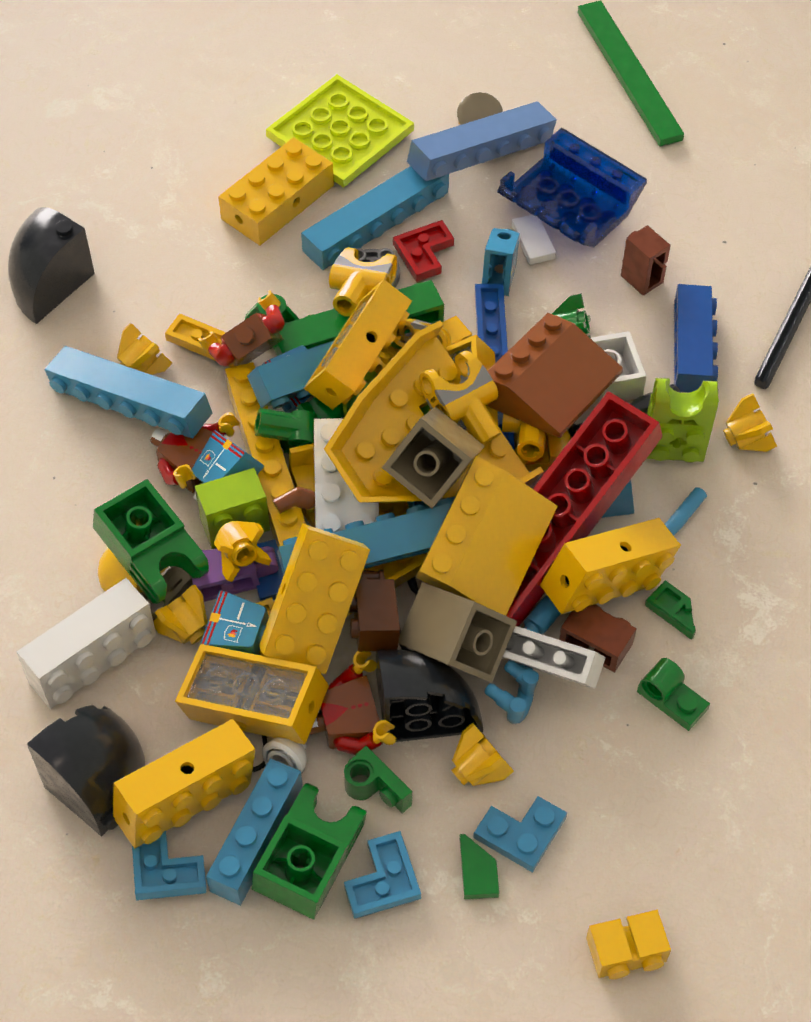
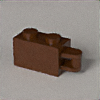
(375, 613)

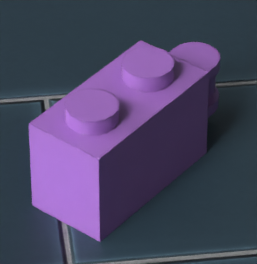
(245, 580)

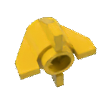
(140, 353)
(749, 427)
(239, 547)
(183, 618)
(478, 759)

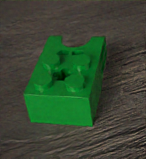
(147, 538)
(308, 843)

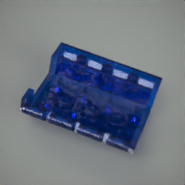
(576, 189)

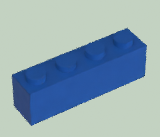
(694, 337)

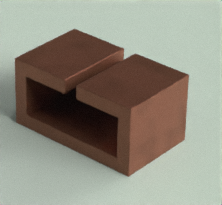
(645, 259)
(596, 628)

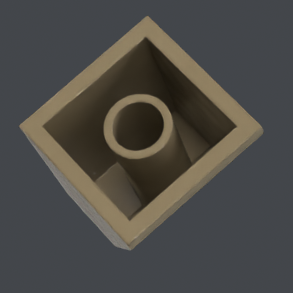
(433, 456)
(457, 631)

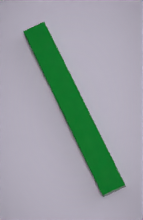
(630, 74)

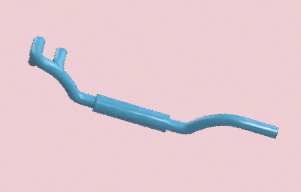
(544, 616)

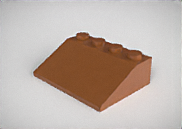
(552, 376)

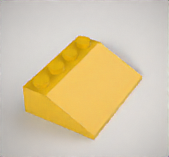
(487, 537)

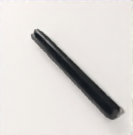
(785, 334)

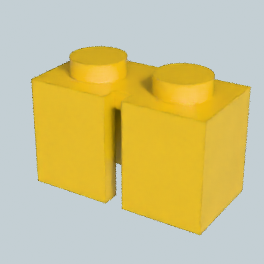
(627, 948)

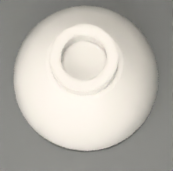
(286, 752)

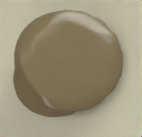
(477, 107)

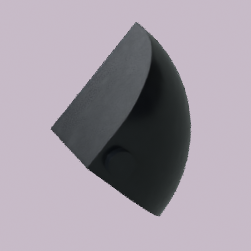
(47, 262)
(423, 696)
(84, 759)

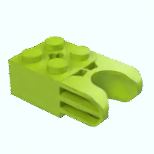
(684, 420)

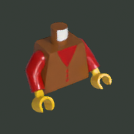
(249, 337)
(179, 453)
(350, 712)

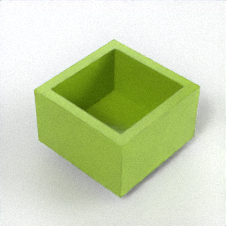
(232, 499)

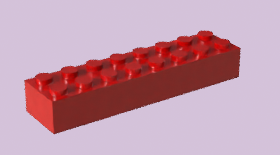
(586, 483)

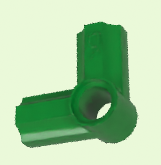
(290, 428)

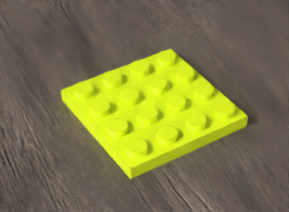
(343, 127)

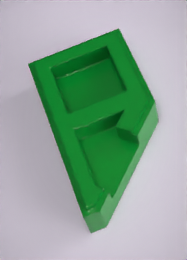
(673, 607)
(478, 871)

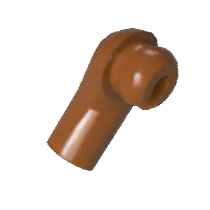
(297, 497)

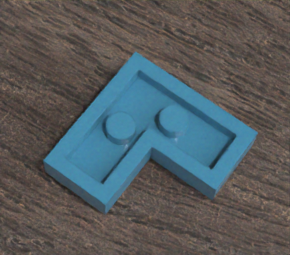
(525, 840)
(163, 877)
(392, 882)

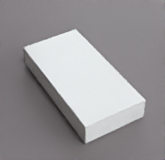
(534, 239)

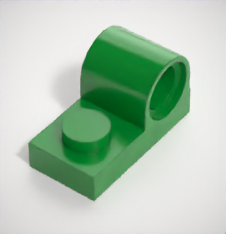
(667, 691)
(380, 777)

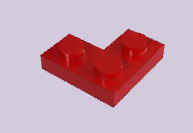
(419, 246)

